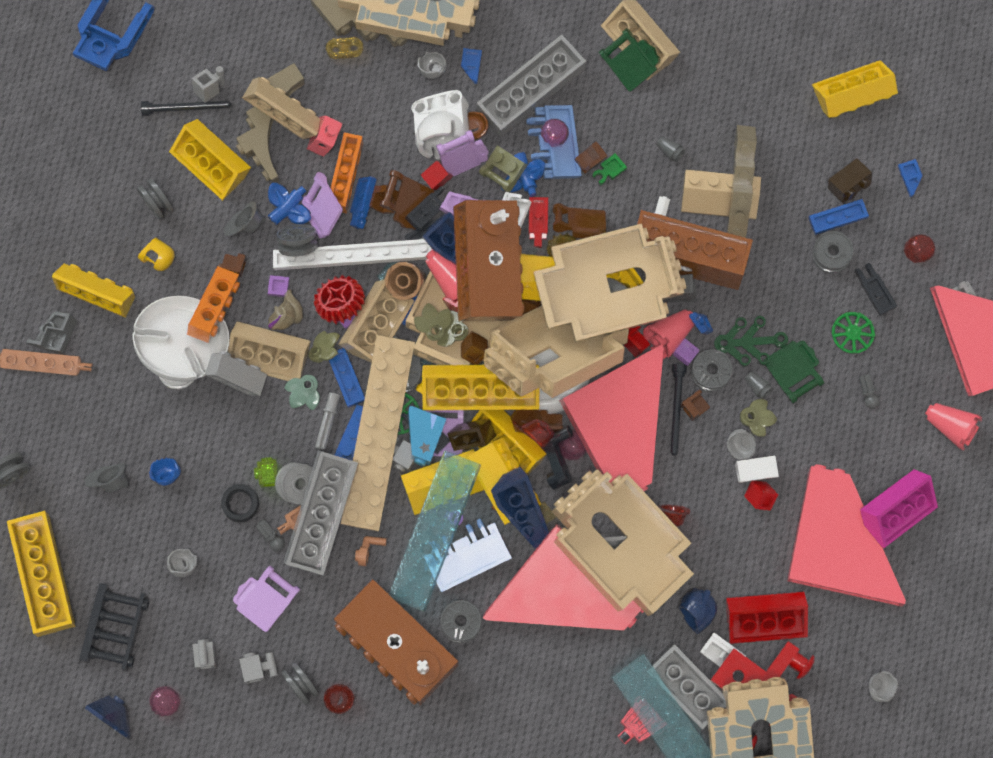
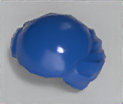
(164, 471)

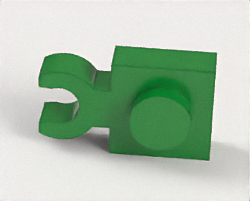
(611, 167)

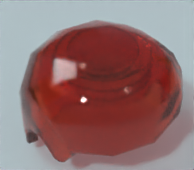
(919, 248)
(333, 695)

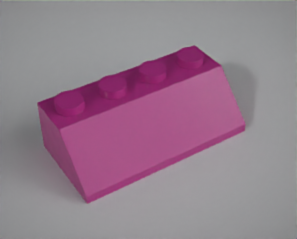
(899, 507)

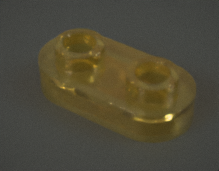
(344, 46)

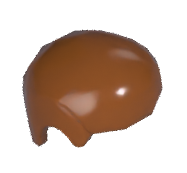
(479, 121)

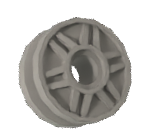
(286, 481)

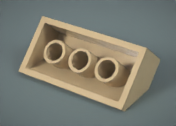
(632, 16)
(281, 108)
(711, 193)
(379, 316)
(272, 351)

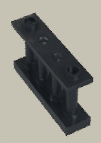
(99, 614)

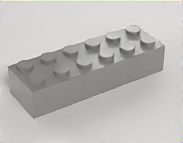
(531, 85)
(320, 513)

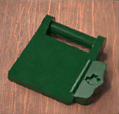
(634, 62)
(793, 365)

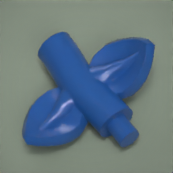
(532, 172)
(287, 205)

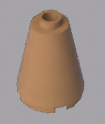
(404, 280)

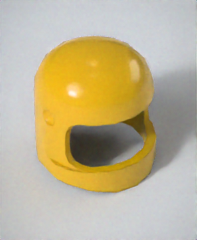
(165, 254)

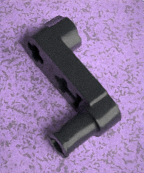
(560, 474)

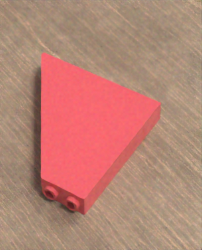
(970, 335)
(620, 417)
(834, 545)
(557, 593)

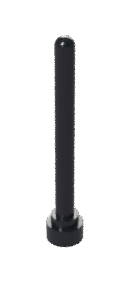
(148, 108)
(679, 372)

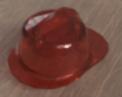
(537, 431)
(675, 513)

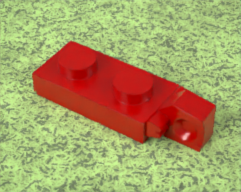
(538, 220)

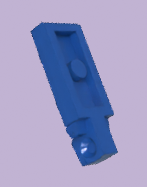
(362, 201)

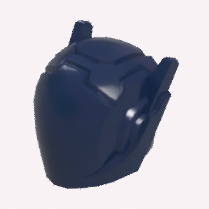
(698, 609)

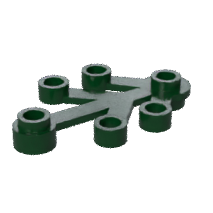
(748, 342)

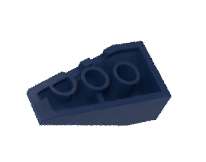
(441, 237)
(519, 504)
(112, 713)

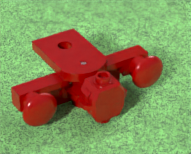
(736, 661)

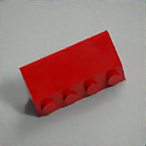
(767, 617)

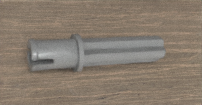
(326, 425)

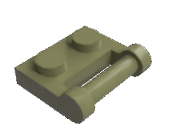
(505, 162)

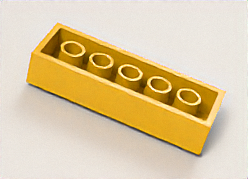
(471, 389)
(41, 574)

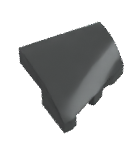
(58, 327)

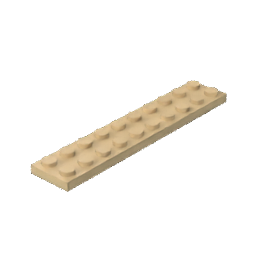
(378, 432)

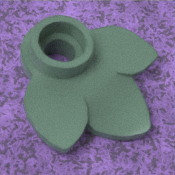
(301, 394)

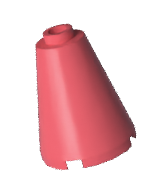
(444, 273)
(669, 332)
(954, 423)

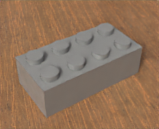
(689, 686)

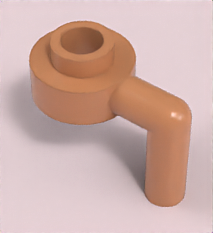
(362, 555)

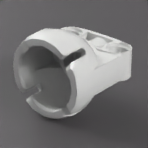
(439, 120)

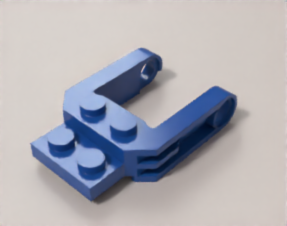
(101, 46)

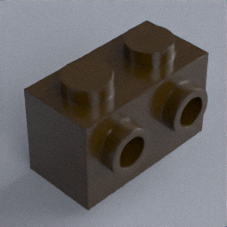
(850, 180)
(471, 434)

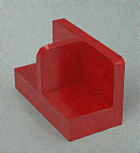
(636, 342)

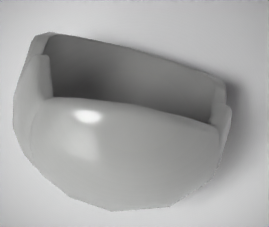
(432, 58)
(175, 563)

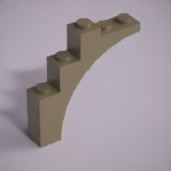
(343, 19)
(256, 140)
(742, 182)

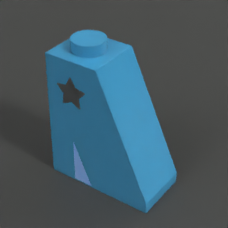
(424, 434)

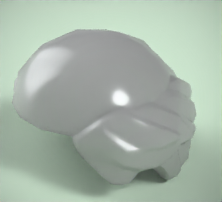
(741, 444)
(882, 686)

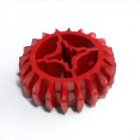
(339, 299)

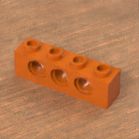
(346, 169)
(221, 280)

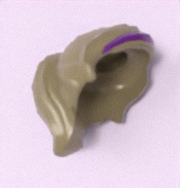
(286, 314)

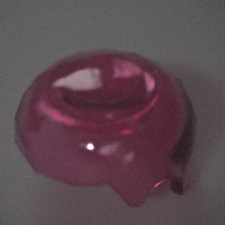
(555, 132)
(572, 447)
(164, 701)

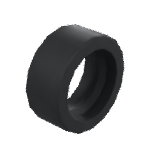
(236, 489)

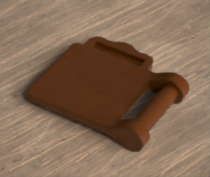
(408, 197)
(581, 222)

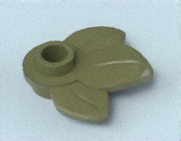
(433, 319)
(450, 332)
(323, 347)
(760, 417)

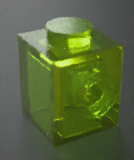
(266, 472)

